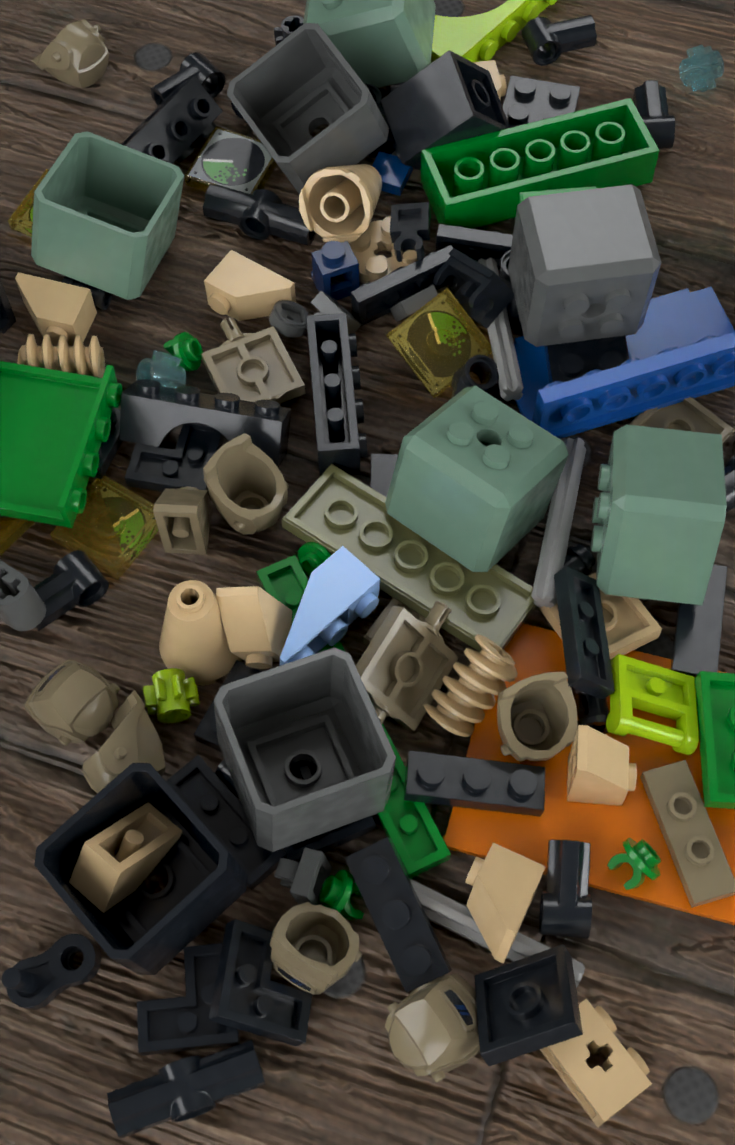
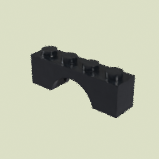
(154, 410)

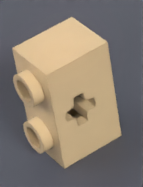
(605, 1088)

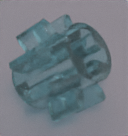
(701, 68)
(163, 369)

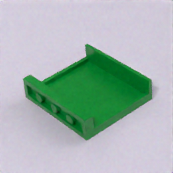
(51, 439)

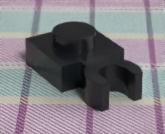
(410, 228)

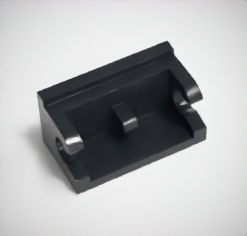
(475, 287)

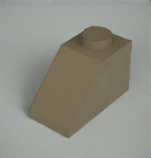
(184, 520)

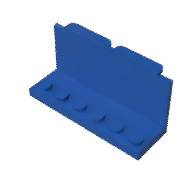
(675, 355)

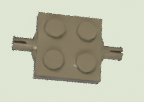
(253, 366)
(406, 664)

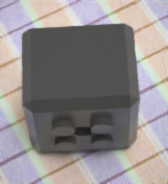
(298, 89)
(583, 264)
(310, 714)

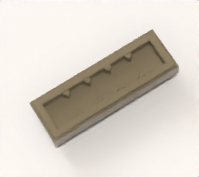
(689, 833)

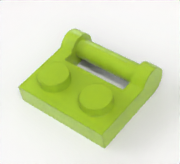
(656, 692)

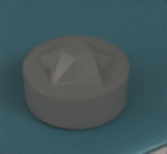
(289, 318)

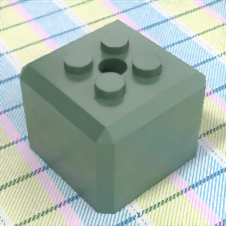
(378, 38)
(106, 215)
(475, 478)
(659, 514)

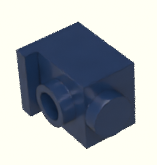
(333, 260)

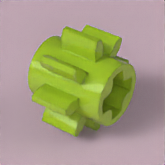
(171, 695)

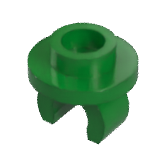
(187, 349)
(311, 556)
(641, 858)
(337, 894)

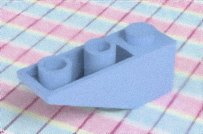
(331, 601)

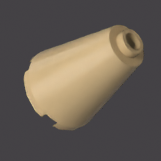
(340, 201)
(194, 634)

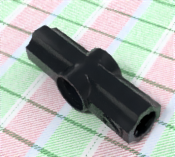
(257, 214)
(185, 1089)

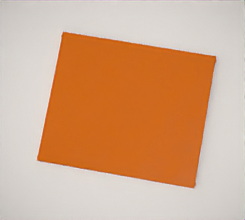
(601, 825)

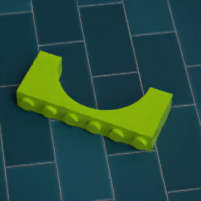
(483, 34)

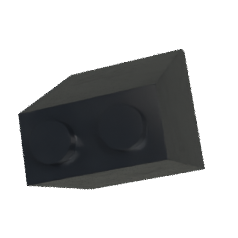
(442, 106)

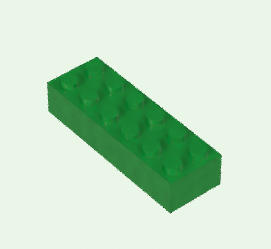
(482, 176)

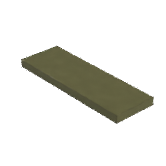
(410, 569)

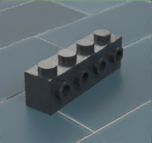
(176, 123)
(333, 393)

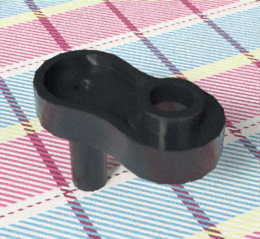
(41, 978)

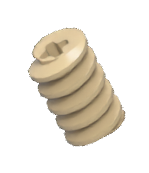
(64, 358)
(473, 689)

